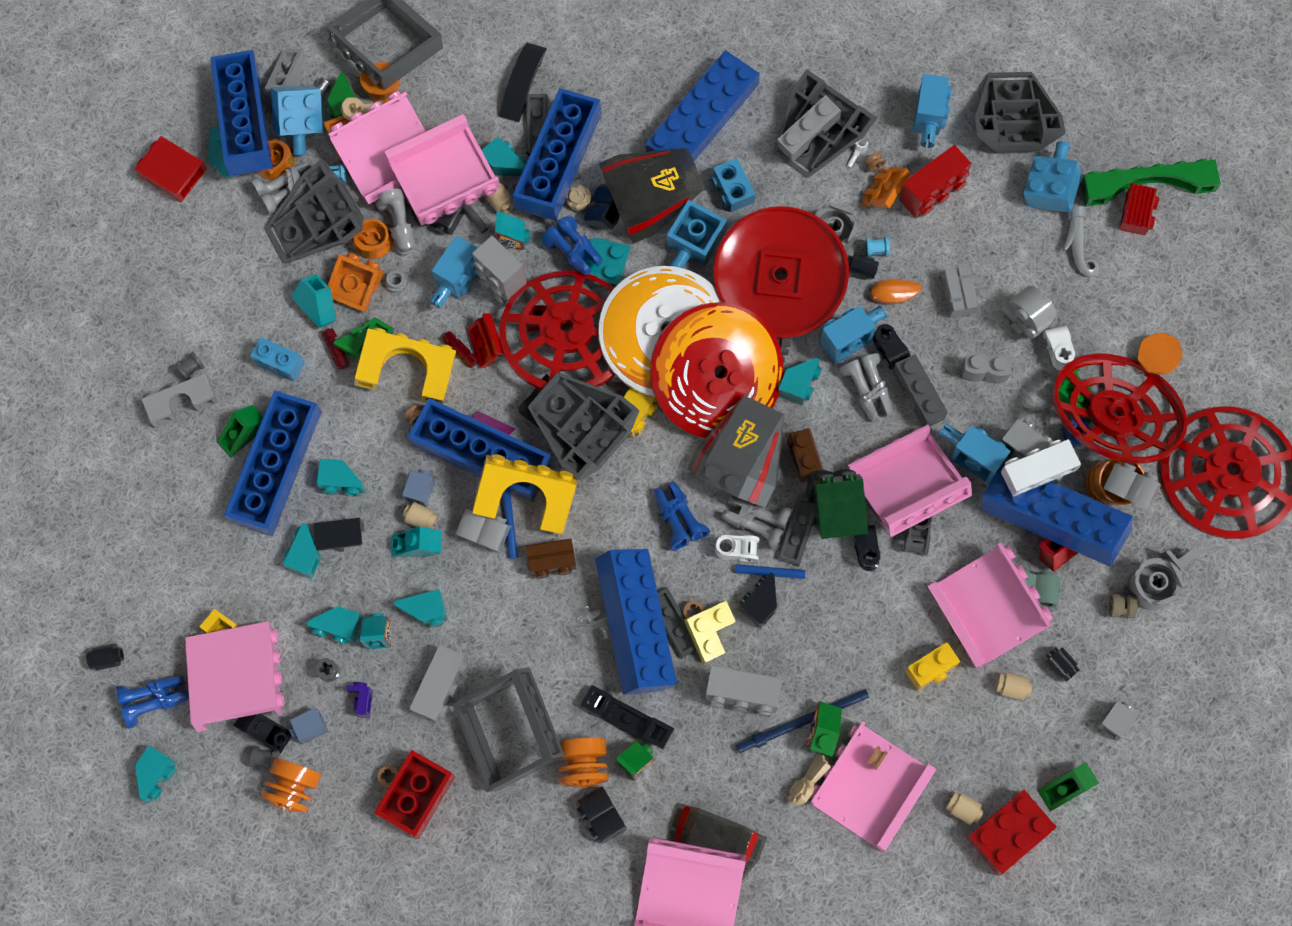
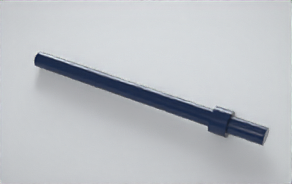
(760, 739)

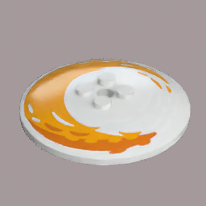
(636, 312)

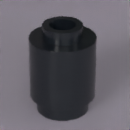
(862, 266)
(105, 657)
(1062, 663)

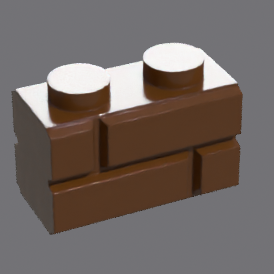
(804, 453)
(551, 558)

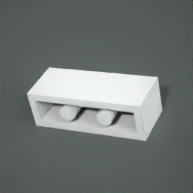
(1040, 467)

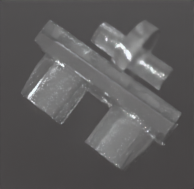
(583, 632)

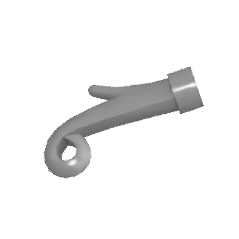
(1076, 238)

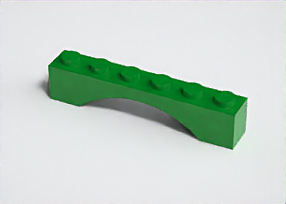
(1194, 177)

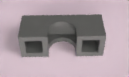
(924, 396)

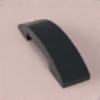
(521, 81)
(627, 718)

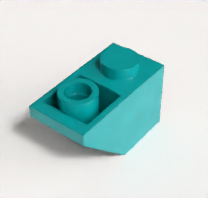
(503, 159)
(315, 300)
(798, 379)
(336, 475)
(417, 542)
(302, 555)
(339, 623)
(150, 769)

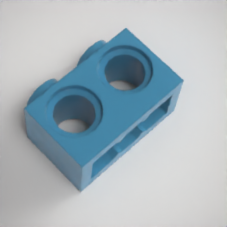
(737, 184)
(277, 359)

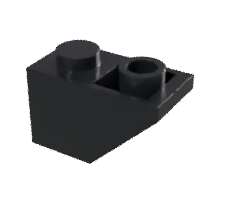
(762, 602)
(264, 730)

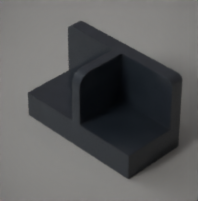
(338, 534)

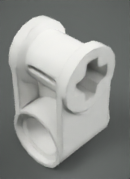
(1059, 344)
(739, 548)

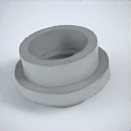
(396, 275)

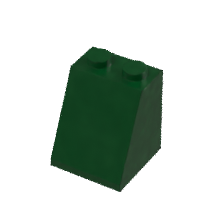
(840, 505)

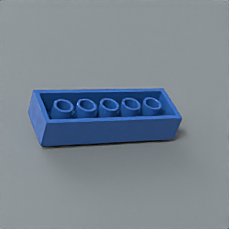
(706, 107)
(241, 113)
(557, 154)
(468, 441)
(273, 463)
(1061, 517)
(635, 621)

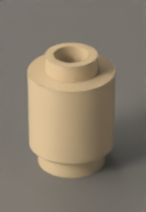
(501, 200)
(419, 515)
(1014, 686)
(965, 808)

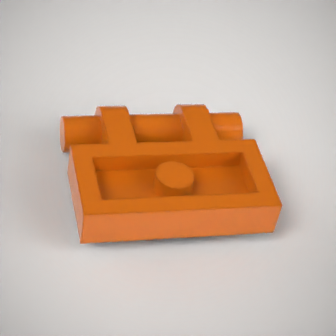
(885, 187)

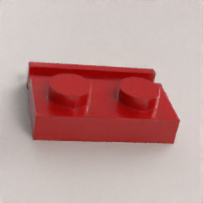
(485, 340)

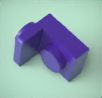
(363, 702)

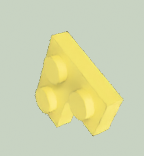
(703, 630)

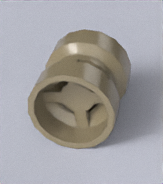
(1123, 605)

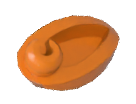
(894, 291)

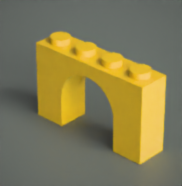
(381, 346)
(501, 473)

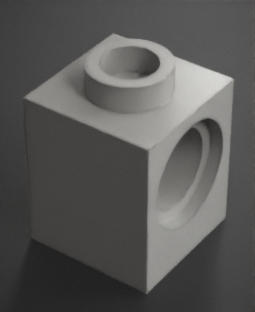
(1118, 720)

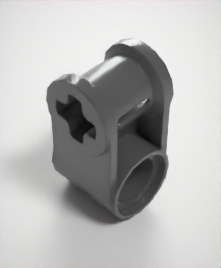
(918, 538)

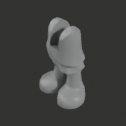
(290, 177)
(401, 232)
(878, 394)
(749, 511)

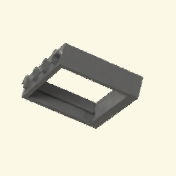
(363, 12)
(536, 715)

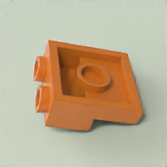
(354, 281)

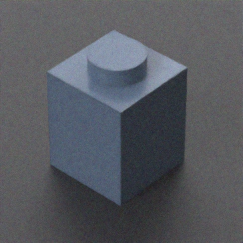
(418, 487)
(308, 726)

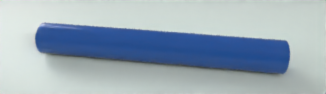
(508, 514)
(762, 570)

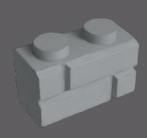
(960, 291)

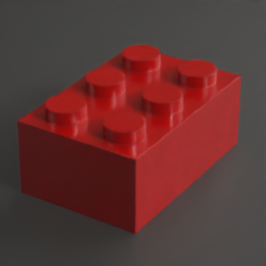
(935, 182)
(415, 794)
(1011, 832)

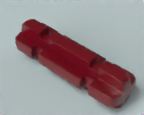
(461, 350)
(341, 362)

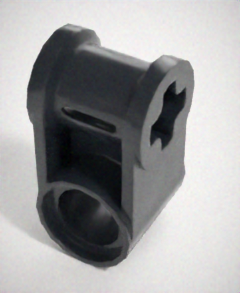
(892, 348)
(867, 545)

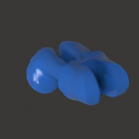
(583, 247)
(668, 511)
(162, 699)

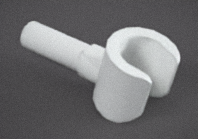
(858, 150)

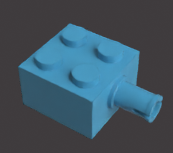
(932, 107)
(296, 113)
(1053, 181)
(695, 234)
(454, 271)
(850, 332)
(976, 451)

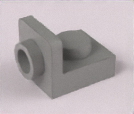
(1183, 559)

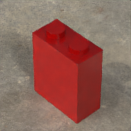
(170, 168)

